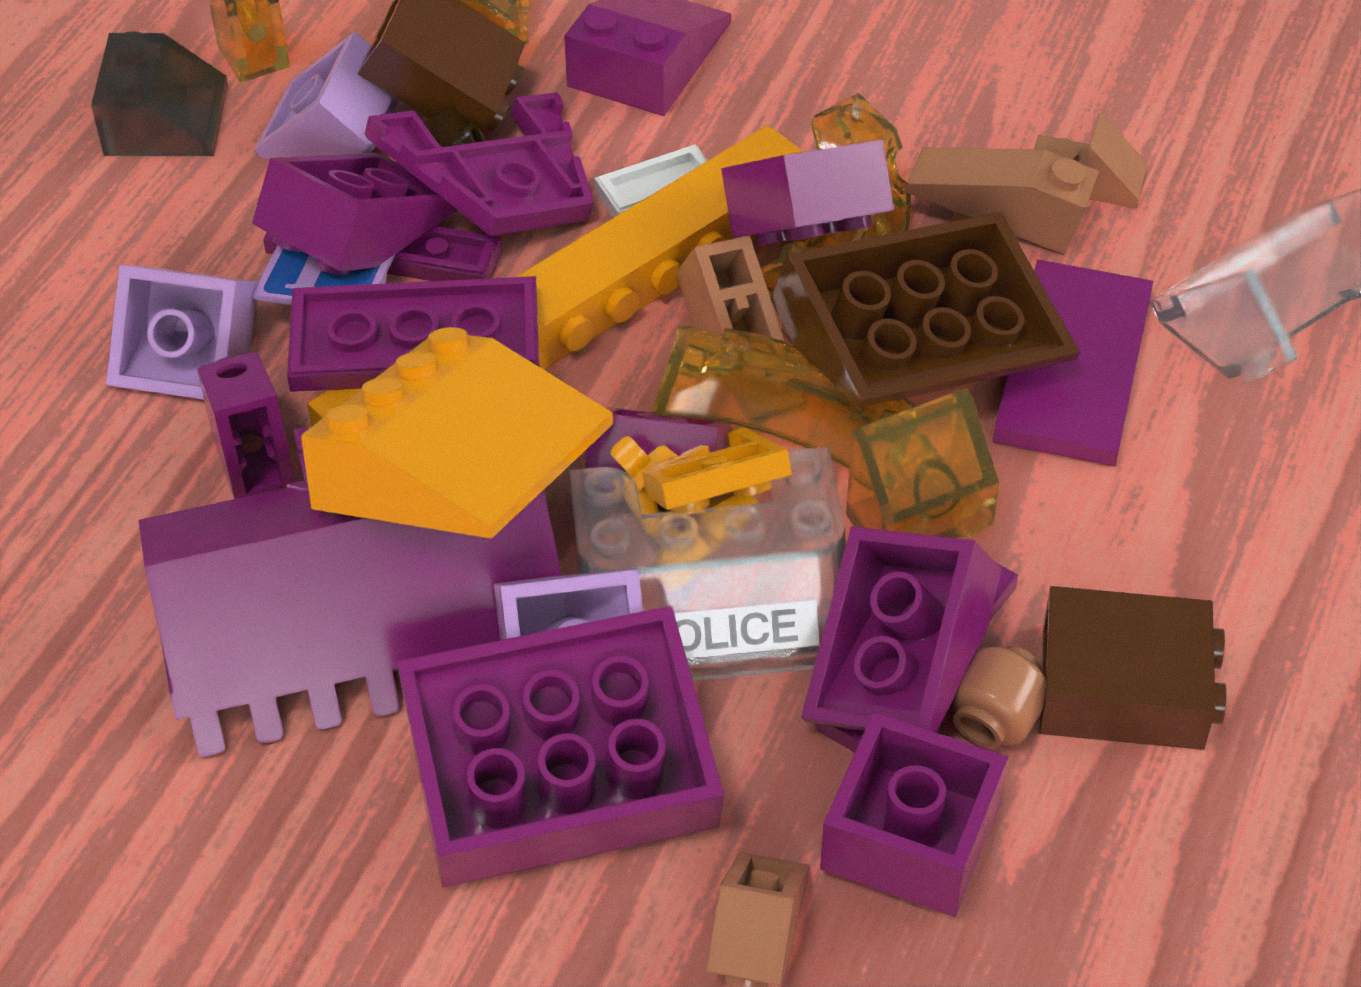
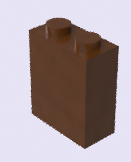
(444, 58)
(1131, 668)

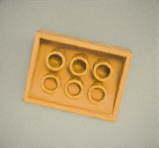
(449, 438)

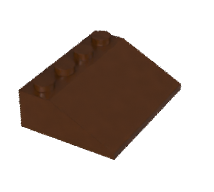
(920, 310)

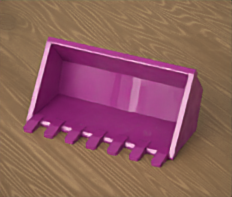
(295, 598)

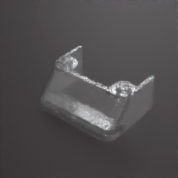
(1268, 290)

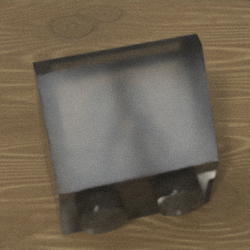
(156, 98)

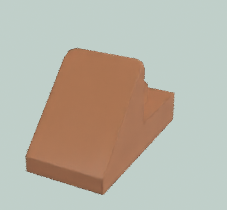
(1118, 163)

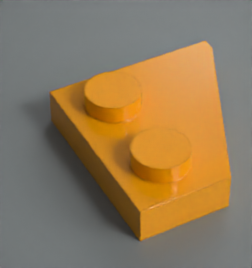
(698, 474)

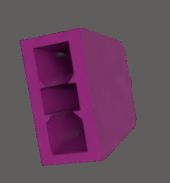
(241, 404)

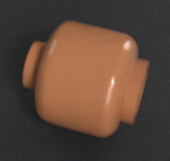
(999, 697)

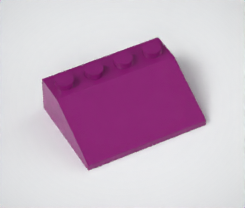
(559, 745)

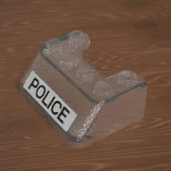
(741, 578)

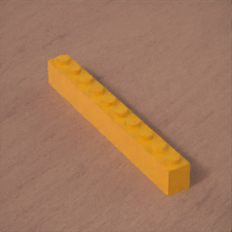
(625, 259)

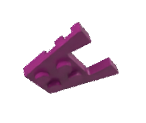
(498, 182)

